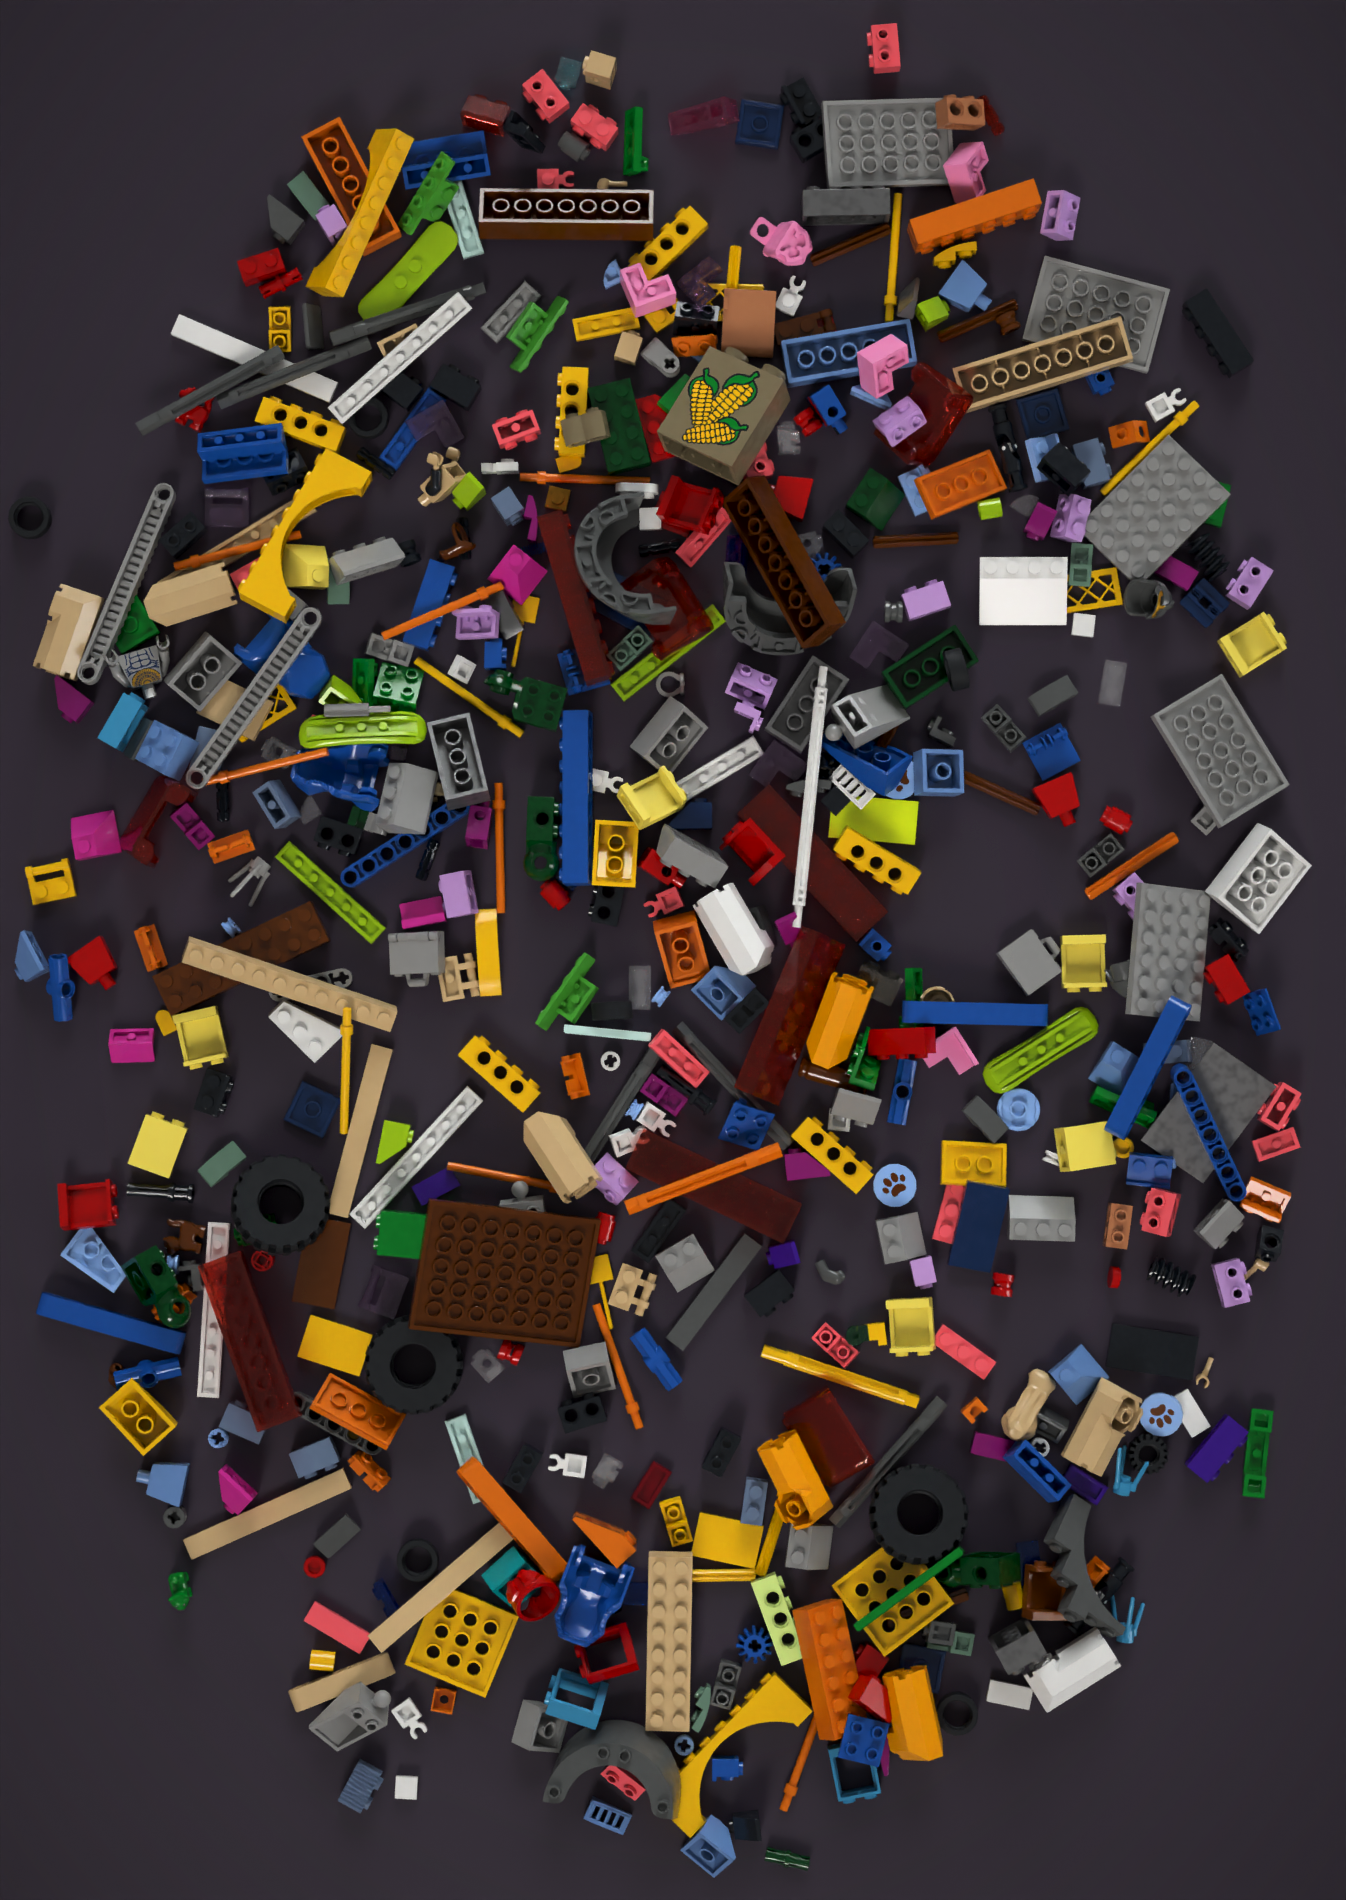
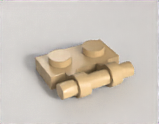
(451, 981)
(625, 1288)

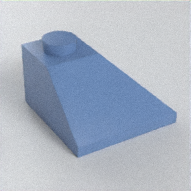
(29, 958)
(722, 990)
(1114, 1068)
(1078, 1374)
(711, 1847)

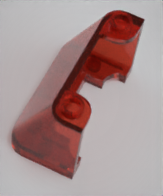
(943, 408)
(670, 589)
(134, 838)
(828, 1437)

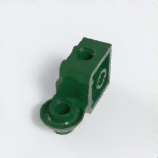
(535, 700)
(541, 837)
(157, 1285)
(982, 1569)

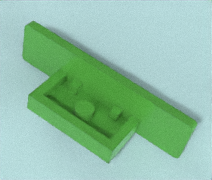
(432, 196)
(532, 329)
(572, 995)

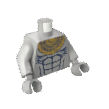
(141, 668)

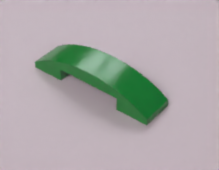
(1256, 1453)

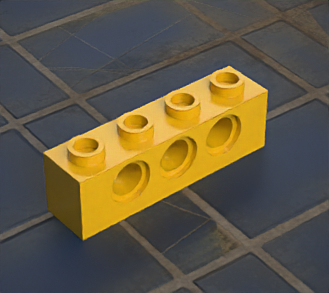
(684, 217)
(571, 377)
(335, 430)
(851, 838)
(530, 1088)
(853, 1181)

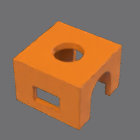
(973, 1409)
(446, 1708)

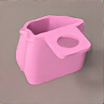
(786, 242)

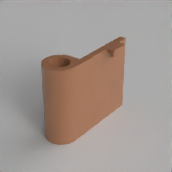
(749, 321)

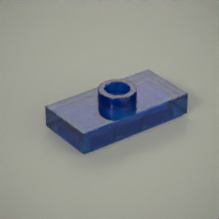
(1028, 1554)

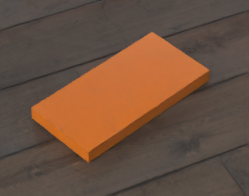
(960, 484)
(357, 1411)

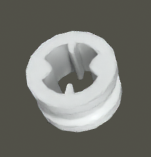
(604, 1057)
(1051, 1158)
(1041, 1440)

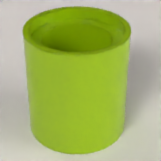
(990, 508)

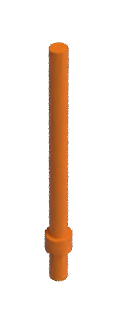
(542, 477)
(195, 560)
(481, 594)
(225, 776)
(499, 804)
(498, 1175)
(632, 1406)
(791, 1788)

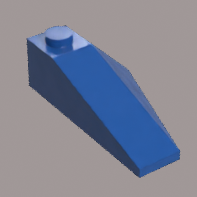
(872, 765)

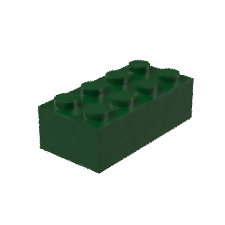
(627, 445)
(924, 668)

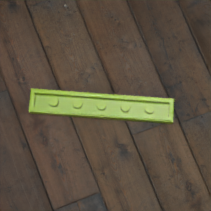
(651, 666)
(330, 892)

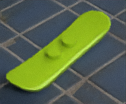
(411, 271)
(376, 728)
(1040, 1050)

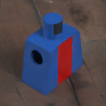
(821, 401)

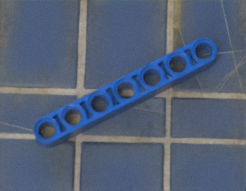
(398, 851)
(974, 1013)
(1148, 1067)
(1203, 1123)
(111, 1323)

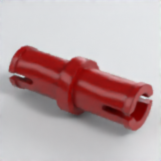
(281, 283)

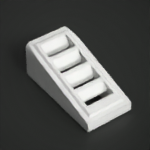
(841, 777)

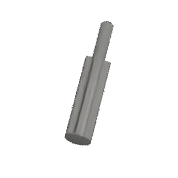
(352, 709)

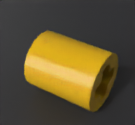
(1013, 1596)
(322, 1660)

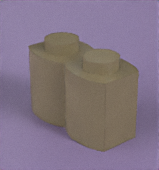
(585, 427)

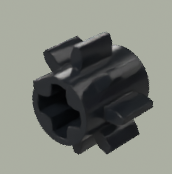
(826, 766)

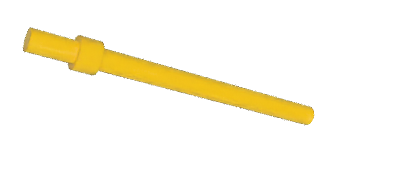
(890, 299)
(1179, 420)
(503, 720)
(346, 1031)

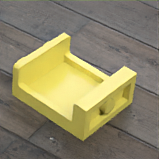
(1252, 644)
(652, 798)
(1083, 962)
(201, 1037)
(158, 1144)
(1084, 1147)
(911, 1325)

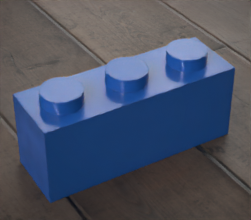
(1037, 1471)

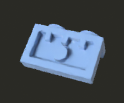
(1037, 449)
(910, 490)

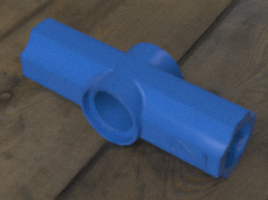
(60, 987)
(899, 1106)
(656, 1359)
(148, 1372)

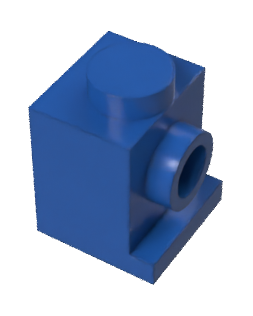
(1100, 387)
(495, 655)
(867, 942)
(726, 1767)

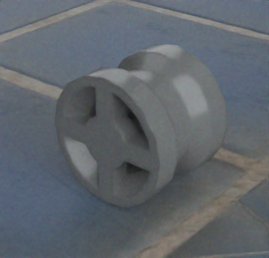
(893, 611)
(175, 1513)

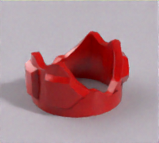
(538, 1606)

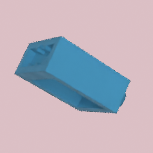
(123, 721)
(570, 1712)
(850, 1795)

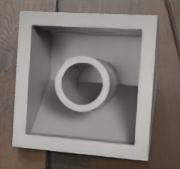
(854, 1107)
(1219, 1224)
(900, 1237)
(684, 1262)
(589, 1369)
(809, 1547)
(538, 1730)

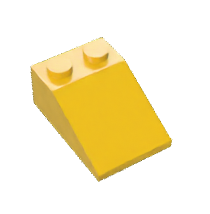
(615, 853)
(138, 1416)

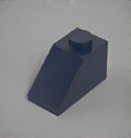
(694, 816)

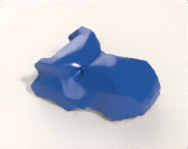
(306, 674)
(345, 773)
(589, 1596)

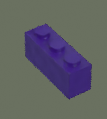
(1217, 1448)

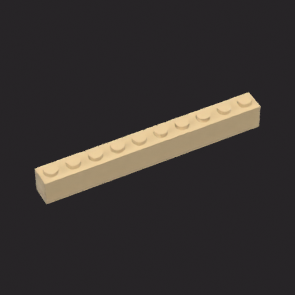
(288, 983)

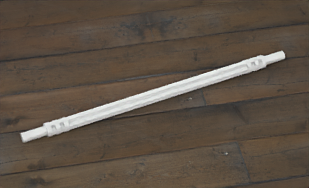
(810, 793)

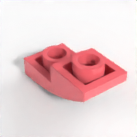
(835, 1345)

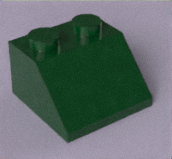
(875, 499)

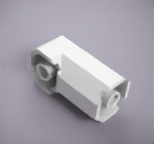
(734, 930)
(1072, 1669)

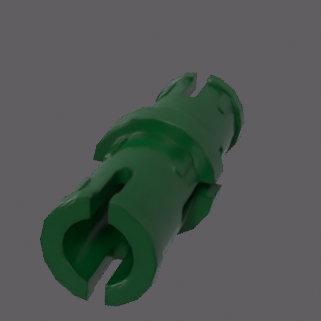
(787, 1858)

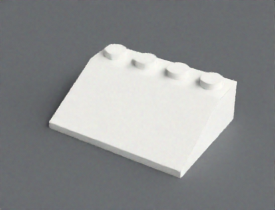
(1023, 591)
(1258, 877)

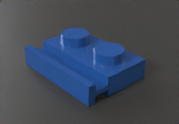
(1149, 1170)

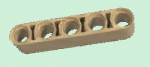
(335, 1683)

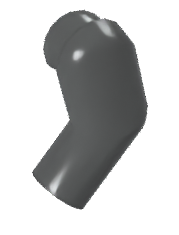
(827, 1275)

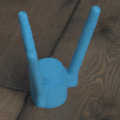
(1123, 1483)
(1131, 1630)

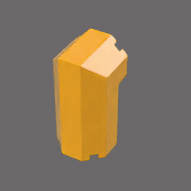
(838, 1020)
(798, 1486)
(914, 1720)

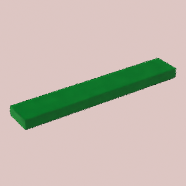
(908, 1589)

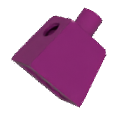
(479, 830)

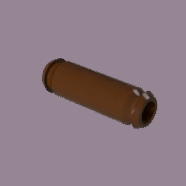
(834, 1076)

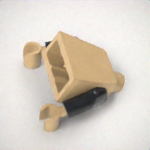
(442, 478)

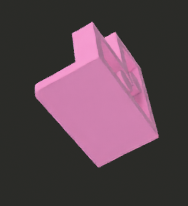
(964, 171)
(646, 295)
(879, 362)
(955, 1048)

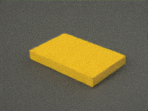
(973, 1162)
(334, 1345)
(727, 1540)

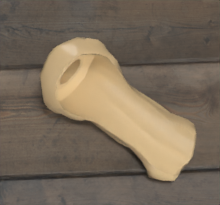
(1021, 1420)

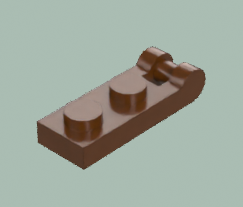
(804, 326)

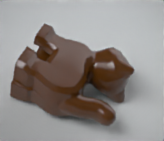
(187, 1237)

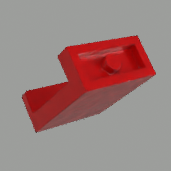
(690, 506)
(753, 848)
(87, 1205)

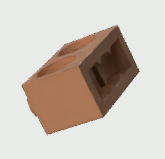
(965, 115)
(1117, 1225)

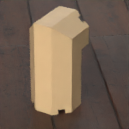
(190, 595)
(69, 632)
(560, 1155)
(1102, 1426)

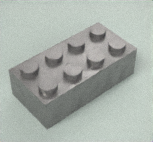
(845, 206)
(794, 715)
(458, 761)
(1017, 1646)

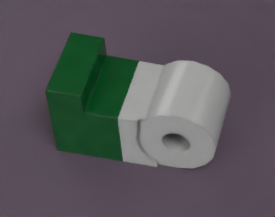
(364, 820)

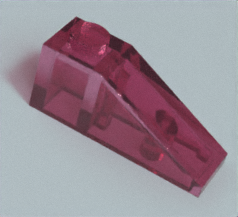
(704, 116)

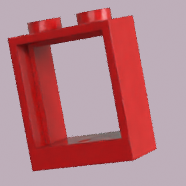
(613, 1632)

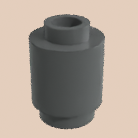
(574, 146)

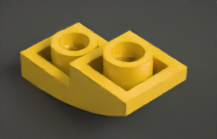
(948, 256)
(280, 327)
(676, 1521)

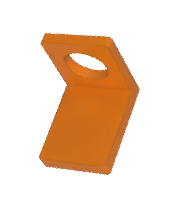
(1128, 433)

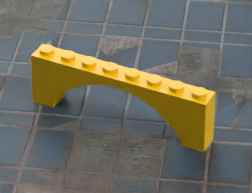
(387, 154)
(329, 480)
(768, 1703)

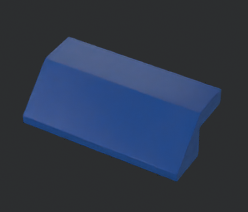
(465, 149)
(243, 453)

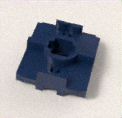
(1207, 591)

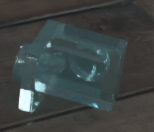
(568, 73)

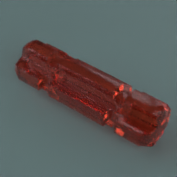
(991, 117)

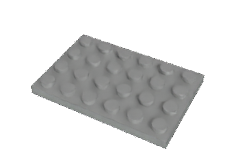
(884, 143)
(1080, 296)
(1154, 510)
(1220, 751)
(1167, 949)

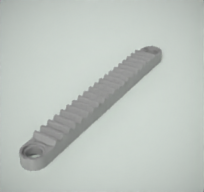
(127, 583)
(254, 698)

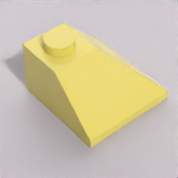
(305, 567)

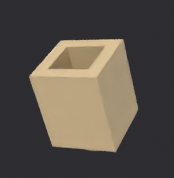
(628, 347)

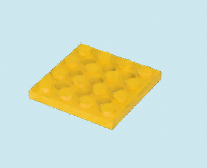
(904, 1628)
(459, 1674)

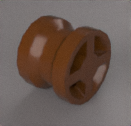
(1008, 323)

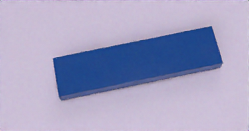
(403, 440)

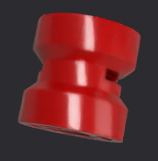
(807, 422)
(264, 1262)
(1002, 1284)
(505, 1350)

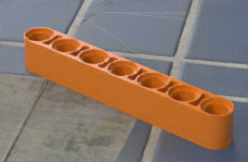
(512, 1519)

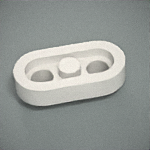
(627, 488)

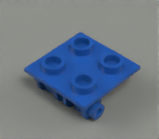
(573, 673)
(1051, 751)
(1261, 1012)
(746, 1125)
(863, 1740)

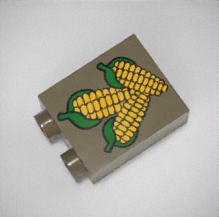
(725, 413)

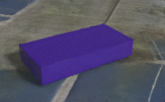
(435, 1186)
(1085, 1484)

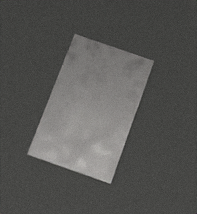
(1233, 1097)

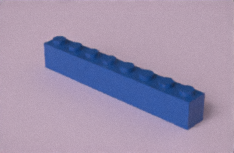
(576, 798)

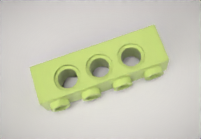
(772, 1583)

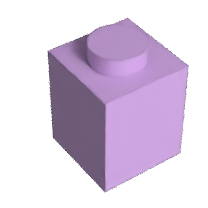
(923, 1272)

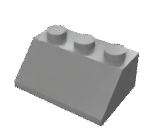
(365, 560)
(202, 671)
(669, 735)
(406, 799)
(690, 857)
(1041, 1218)

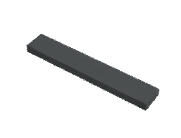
(713, 1292)

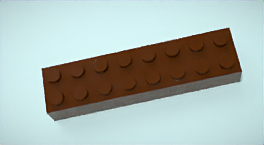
(566, 214)
(783, 561)
(270, 942)

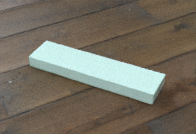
(464, 224)
(604, 1032)
(463, 1443)

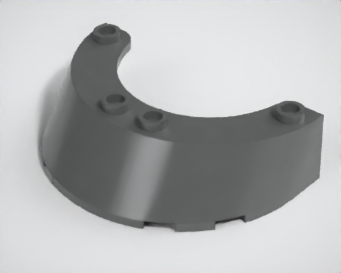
(593, 557)
(760, 620)
(624, 1746)

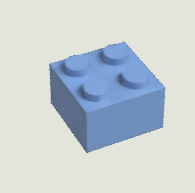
(167, 750)
(938, 772)

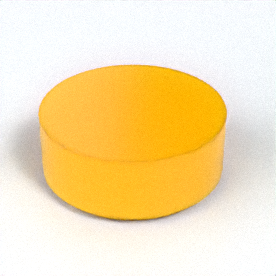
(1123, 1147)

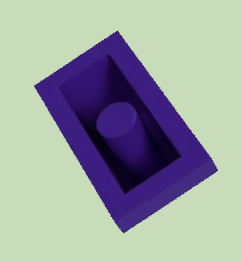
(783, 1254)

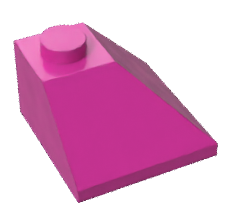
(518, 574)
(95, 835)
(234, 1490)

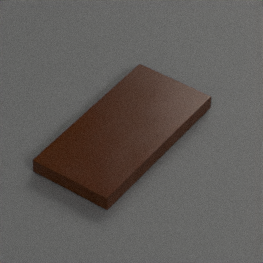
(322, 1266)

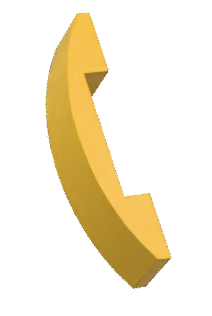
(488, 952)

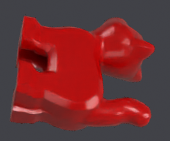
(198, 414)

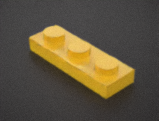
(605, 324)

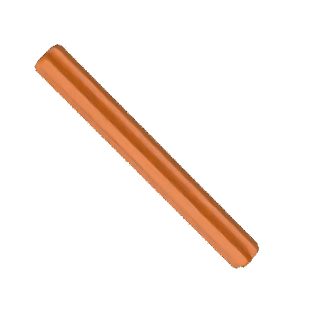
(1131, 865)

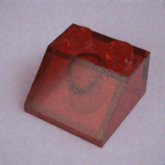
(485, 114)

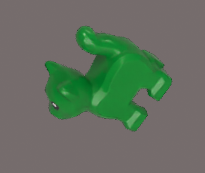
(179, 1590)

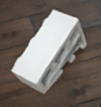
(305, 1029)

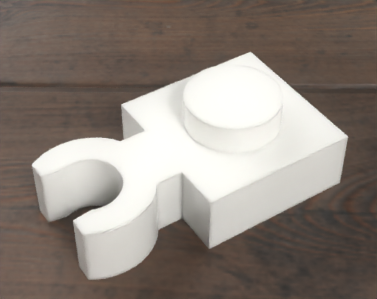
(789, 298)
(1162, 406)
(506, 466)
(601, 781)
(652, 1118)
(625, 1140)
(572, 1465)
(407, 1714)

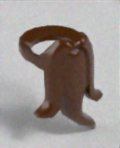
(461, 547)

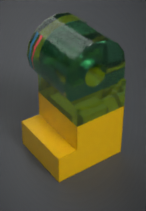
(866, 1332)

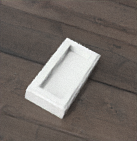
(1192, 1415)
(1009, 1694)

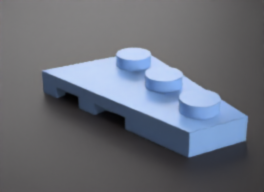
(93, 1258)

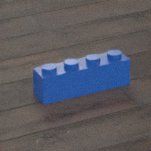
(432, 595)

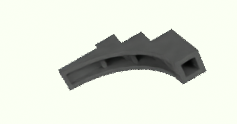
(1070, 1569)

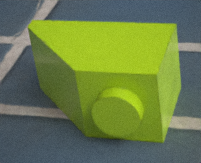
(932, 312)
(468, 492)
(338, 692)
(393, 1139)

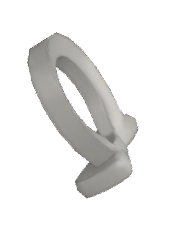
(680, 678)

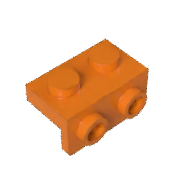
(1265, 1200)

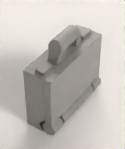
(417, 954)
(1030, 961)

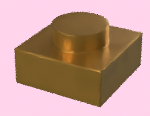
(557, 498)

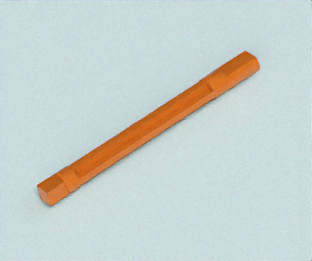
(703, 1178)

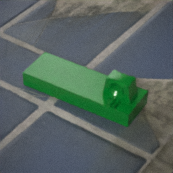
(633, 159)
(363, 678)
(914, 991)
(1107, 1100)

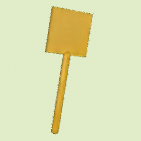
(526, 613)
(600, 1273)

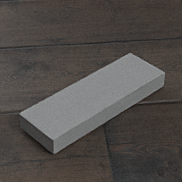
(509, 312)

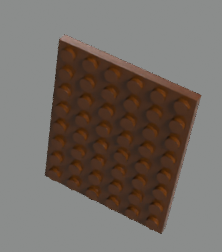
(503, 1273)

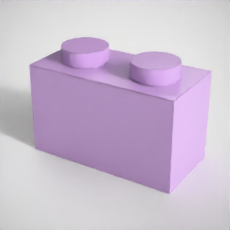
(331, 223)
(925, 600)
(458, 894)

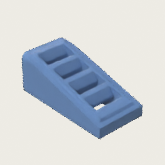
(604, 1823)

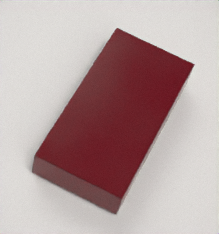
(651, 1484)

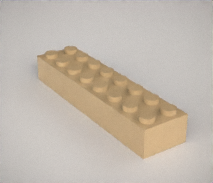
(1045, 363)
(669, 1641)

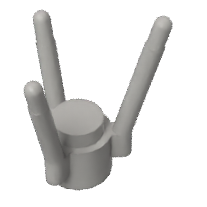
(256, 868)

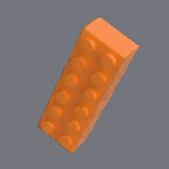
(346, 178)
(974, 216)
(828, 1664)

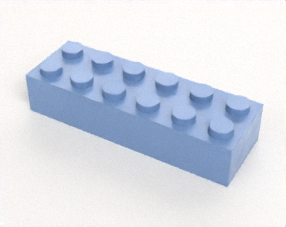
(835, 353)

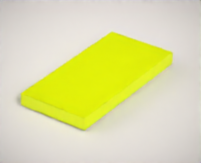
(878, 820)

